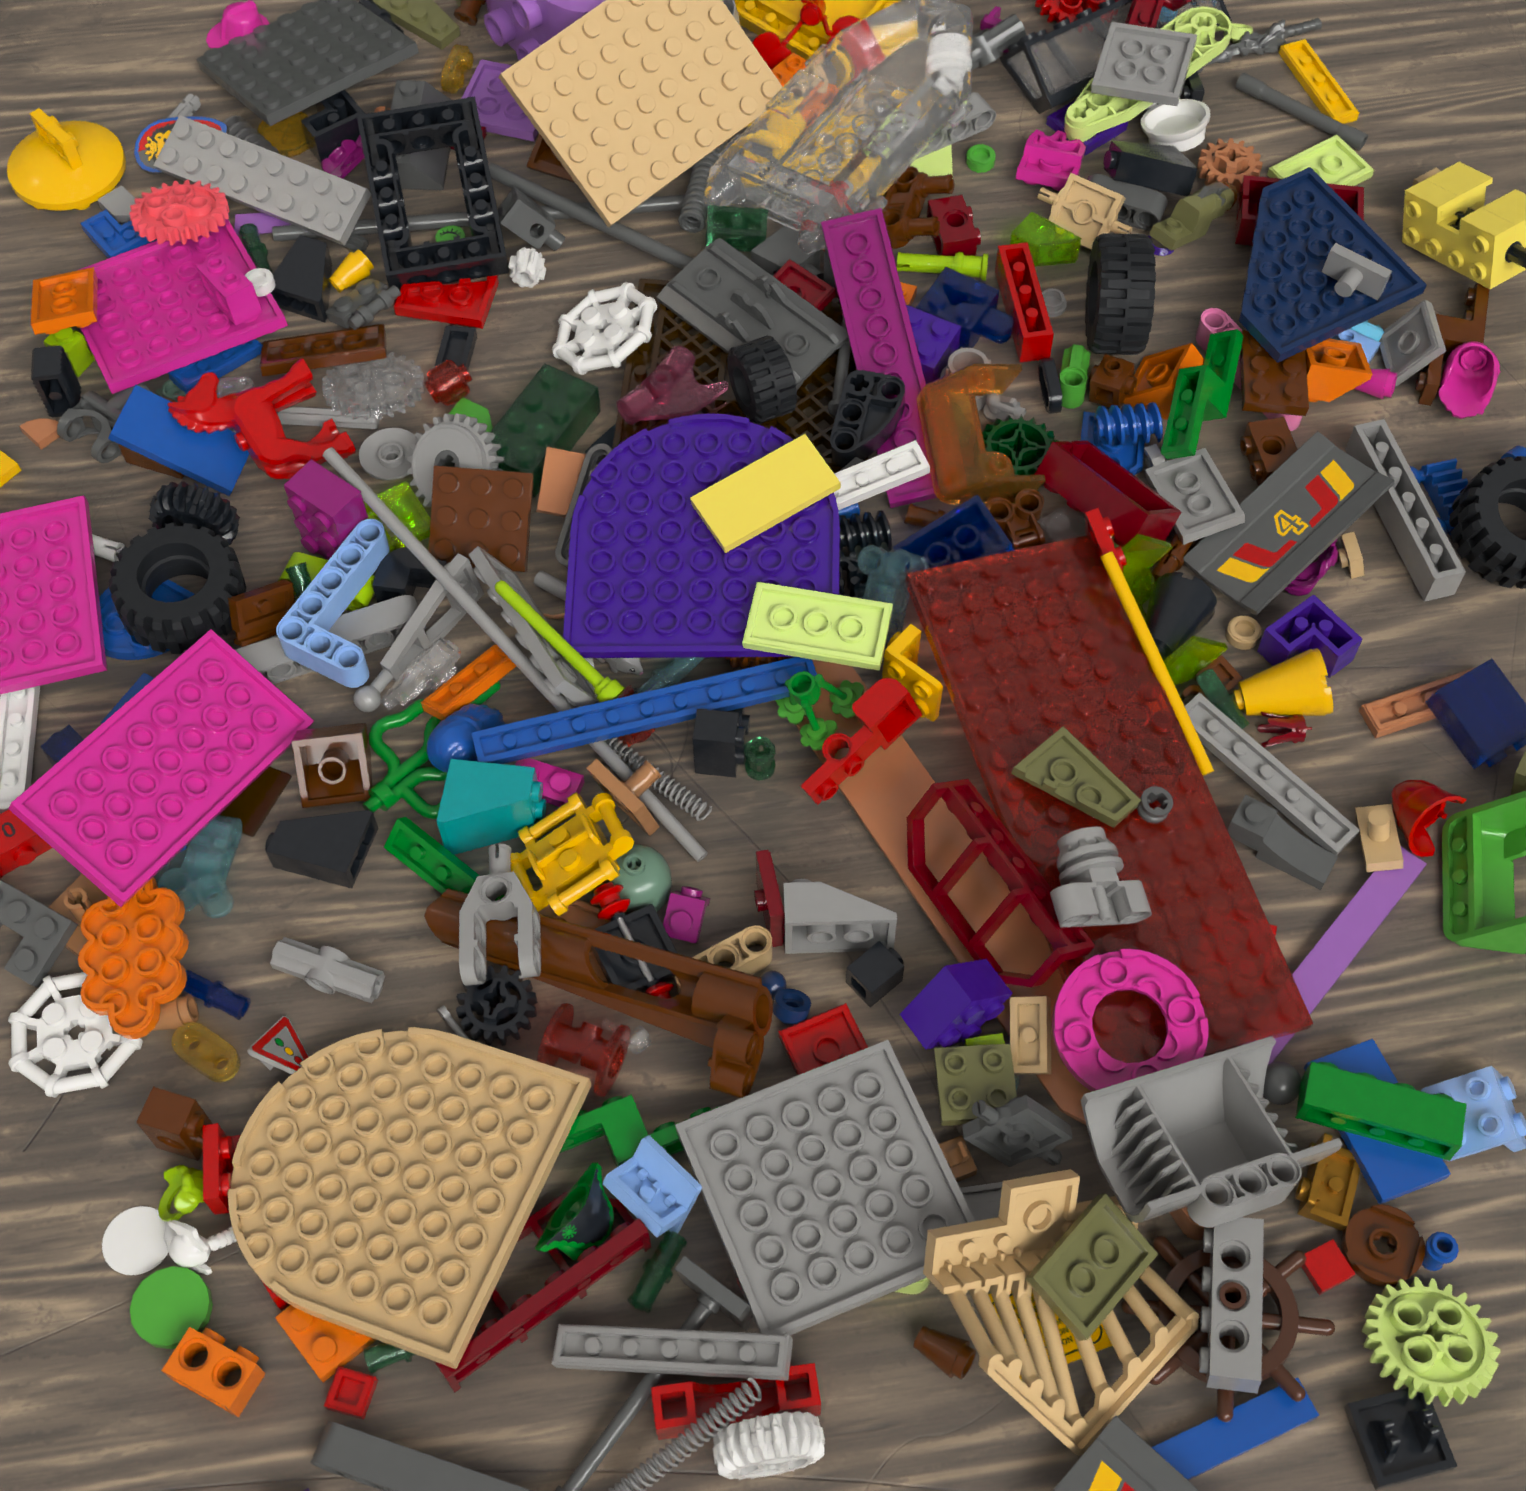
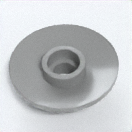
(381, 448)

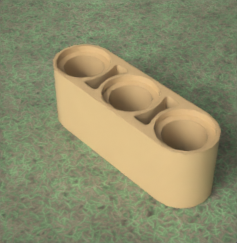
(736, 951)

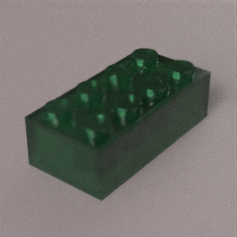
(548, 413)

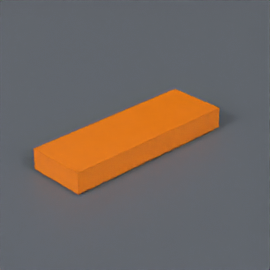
(468, 683)

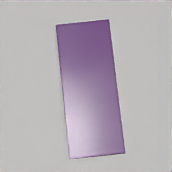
(261, 220)

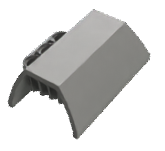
(1197, 1139)

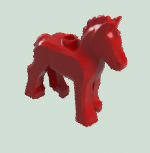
(257, 423)

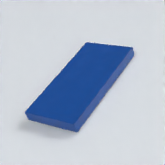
(154, 433)
(1386, 1167)

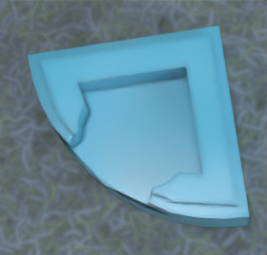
(1369, 330)

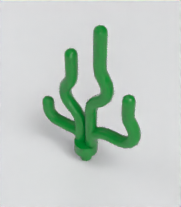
(406, 776)

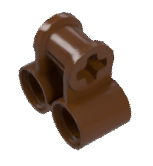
(1017, 523)

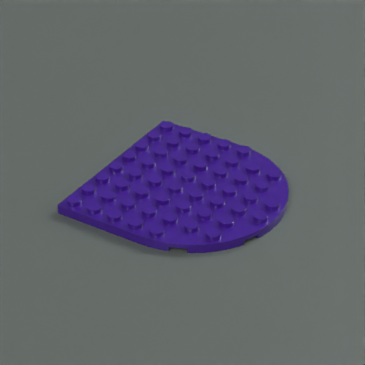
(649, 569)

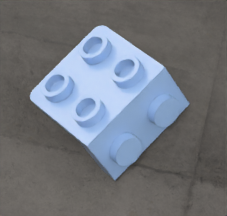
(1489, 1111)

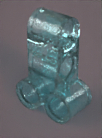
(887, 580)
(207, 868)

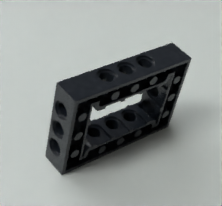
(425, 129)

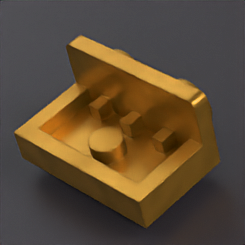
(1329, 1187)

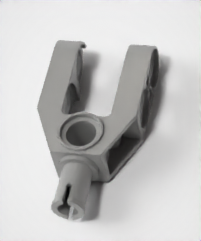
(482, 907)

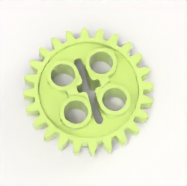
(1431, 1341)

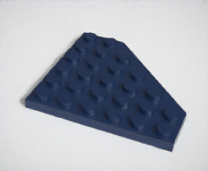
(1285, 293)

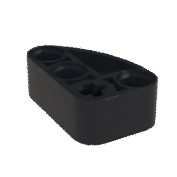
(876, 414)

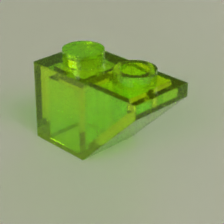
(1046, 241)

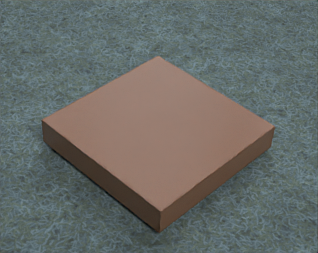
(558, 481)

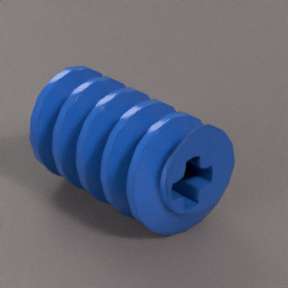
(1127, 422)

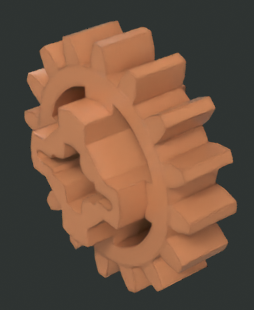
(1228, 163)

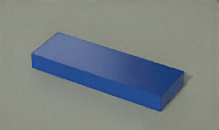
(220, 364)

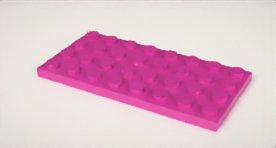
(161, 767)

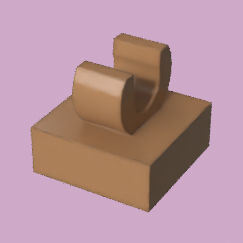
(959, 1158)

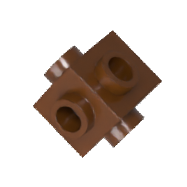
(1111, 381)

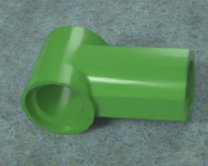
(1074, 375)

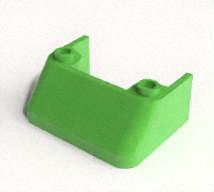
(1480, 875)

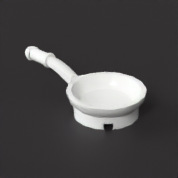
(1176, 125)

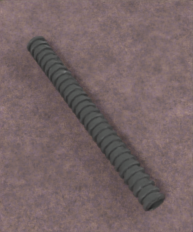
(693, 210)

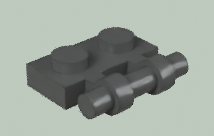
(362, 304)

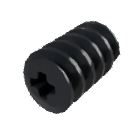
(865, 532)

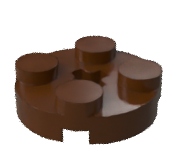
(1401, 1235)

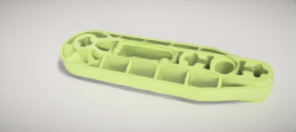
(1099, 112)

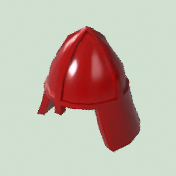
(1418, 806)

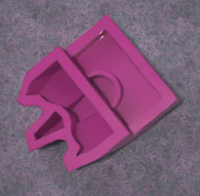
(1050, 159)

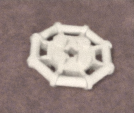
(614, 318)
(58, 1046)

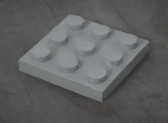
(1144, 64)

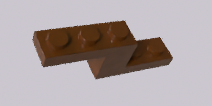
(1454, 333)

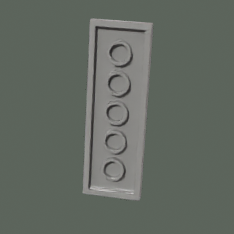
(560, 674)

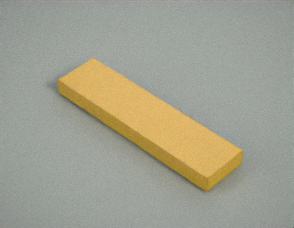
(1318, 81)

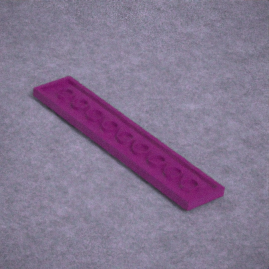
(879, 326)

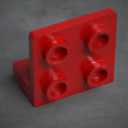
(217, 1167)

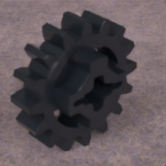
(506, 1016)

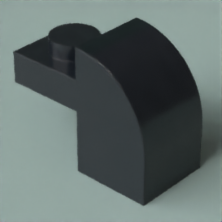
(400, 575)

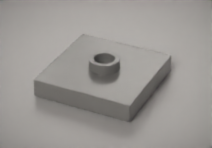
(1412, 342)

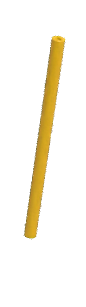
(1155, 660)

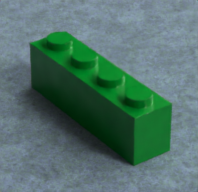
(1381, 1110)

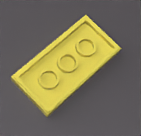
(765, 493)

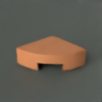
(40, 431)

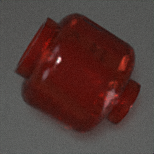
(448, 382)

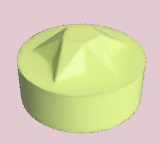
(1238, 31)

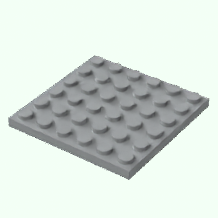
(824, 1188)

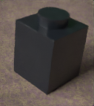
(875, 973)

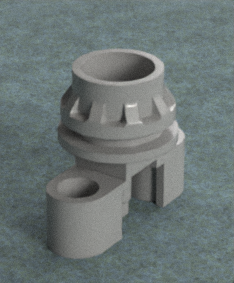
(1091, 884)

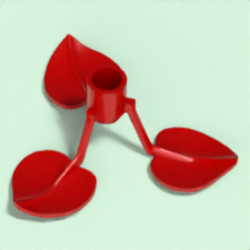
(812, 12)

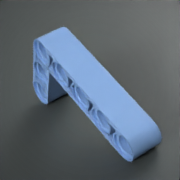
(347, 573)

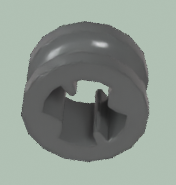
(1159, 813)

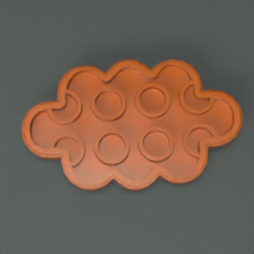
(133, 958)

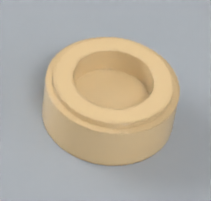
(1243, 632)

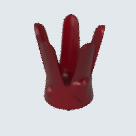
(1290, 728)

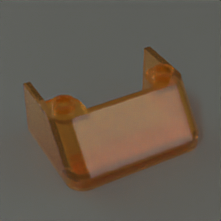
(955, 437)

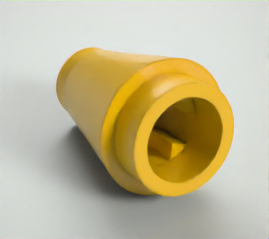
(351, 271)

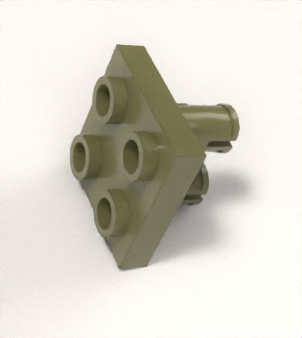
(972, 1075)

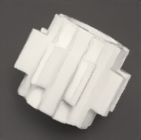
(527, 267)

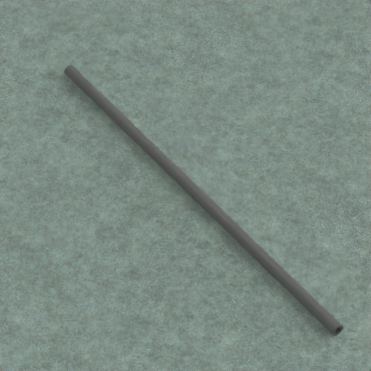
(460, 219)

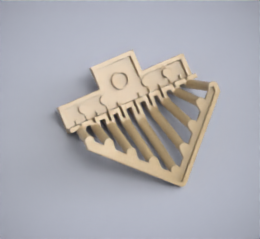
(998, 1258)

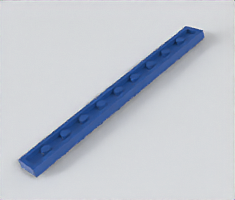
(636, 712)

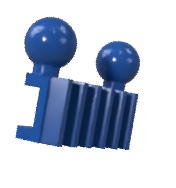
(1443, 485)

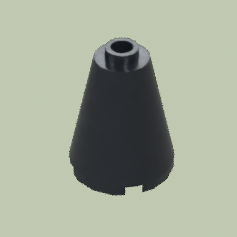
(1178, 610)

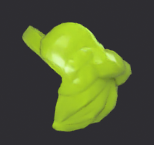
(190, 1188)

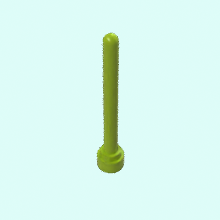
(604, 687)

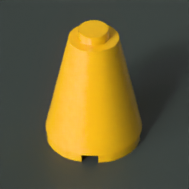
(1288, 688)

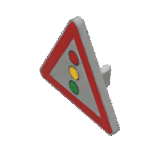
(280, 1047)

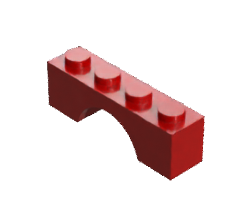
(682, 1403)

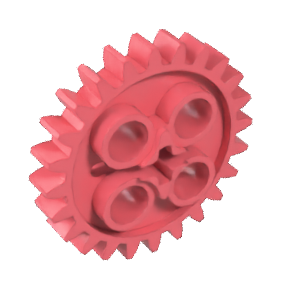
(179, 212)

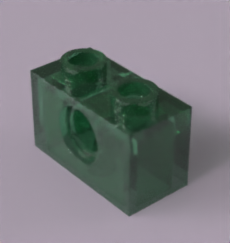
(737, 226)

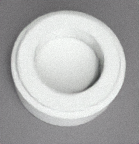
(262, 281)

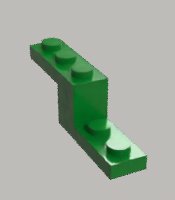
(1202, 394)
(622, 1128)

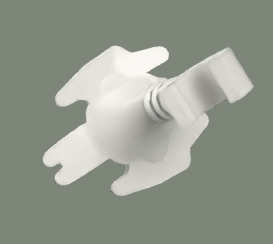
(190, 1248)

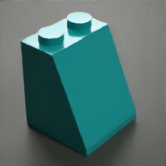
(487, 804)

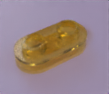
(455, 68)
(208, 1053)

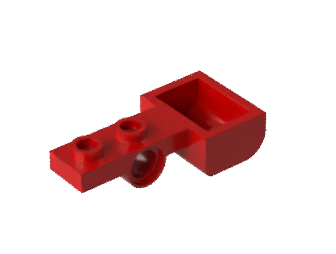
(886, 714)

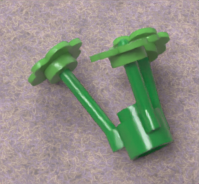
(805, 692)

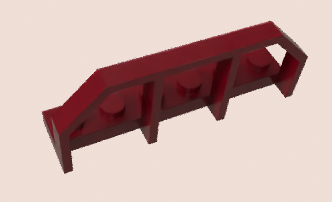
(1011, 863)
(558, 1290)

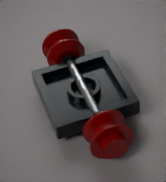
(639, 926)

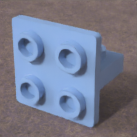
(654, 1188)

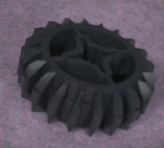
(194, 505)

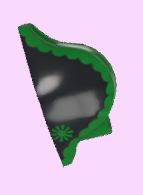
(581, 1218)

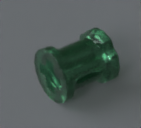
(767, 763)

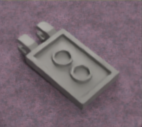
(1196, 490)

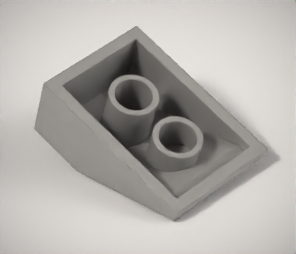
(832, 920)

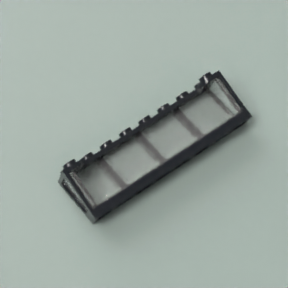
(1062, 63)

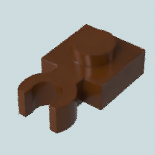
(1224, 671)

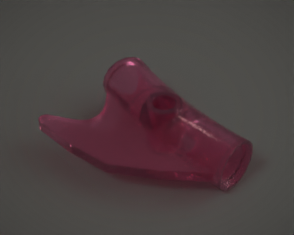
(669, 391)

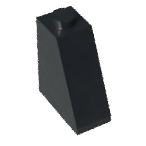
(1150, 166)
(303, 279)
(324, 846)

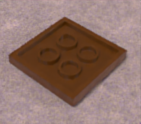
(482, 511)

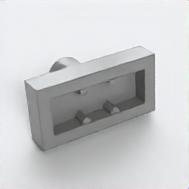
(1355, 273)

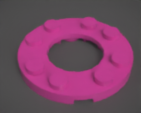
(1121, 971)

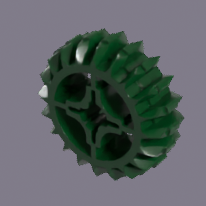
(1022, 436)

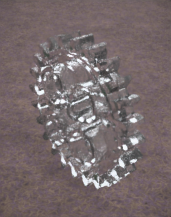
(374, 387)

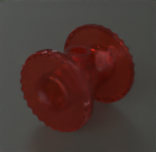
(596, 1052)

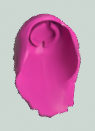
(1468, 379)

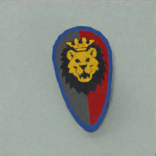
(155, 135)

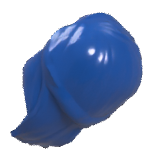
(453, 735)

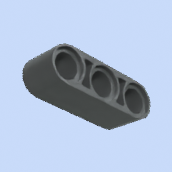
(1142, 205)

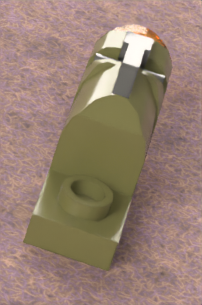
(1194, 215)

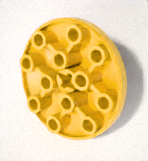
(65, 164)

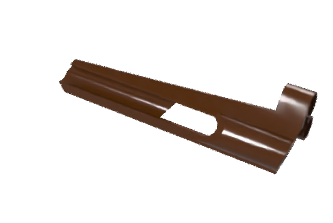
(713, 1008)

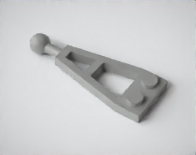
(403, 650)

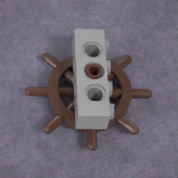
(1233, 1290)

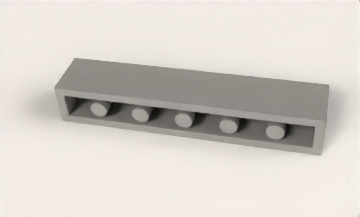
(1408, 513)

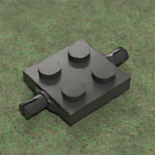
(1017, 1131)

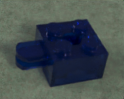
(969, 306)

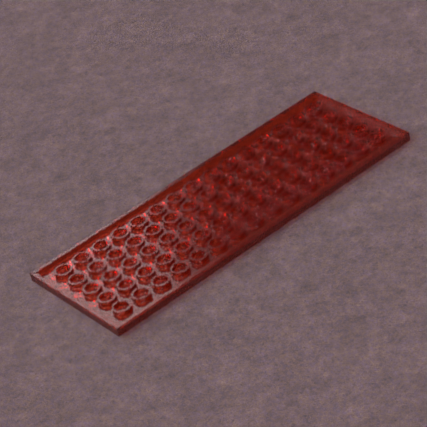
(1045, 646)

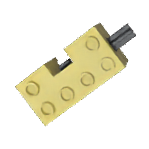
(1452, 225)

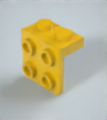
(901, 665)

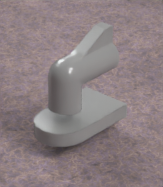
(1001, 406)

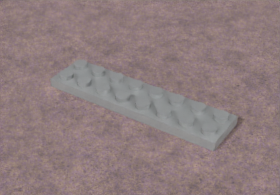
(263, 180)

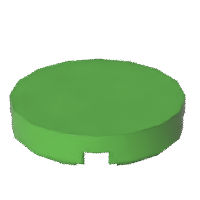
(169, 1305)

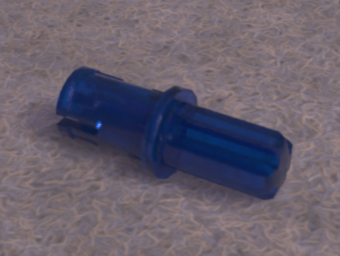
(217, 995)

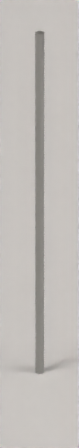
(506, 645)

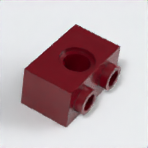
(956, 226)

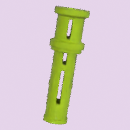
(965, 264)

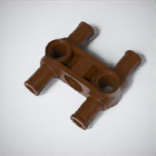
(906, 202)

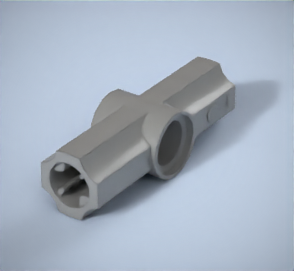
(327, 969)

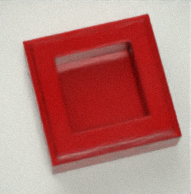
(1327, 1267)
(351, 1392)

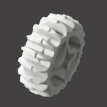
(768, 1445)

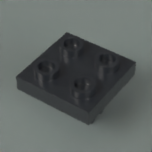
(1399, 1438)

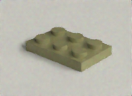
(1092, 1267)

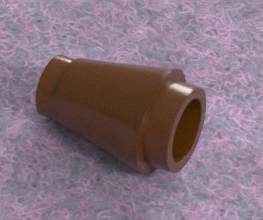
(945, 1351)

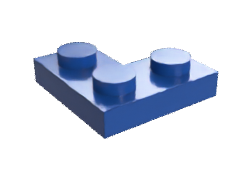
(111, 236)

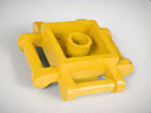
(573, 855)

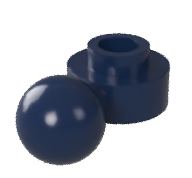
(789, 1004)

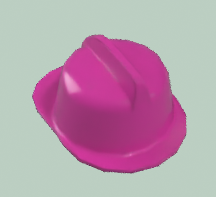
(236, 21)

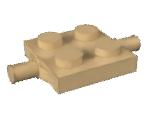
(1085, 209)

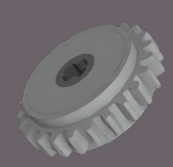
(451, 442)

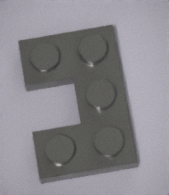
(42, 930)

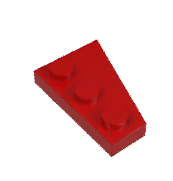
(457, 304)

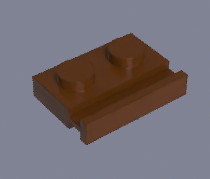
(259, 611)

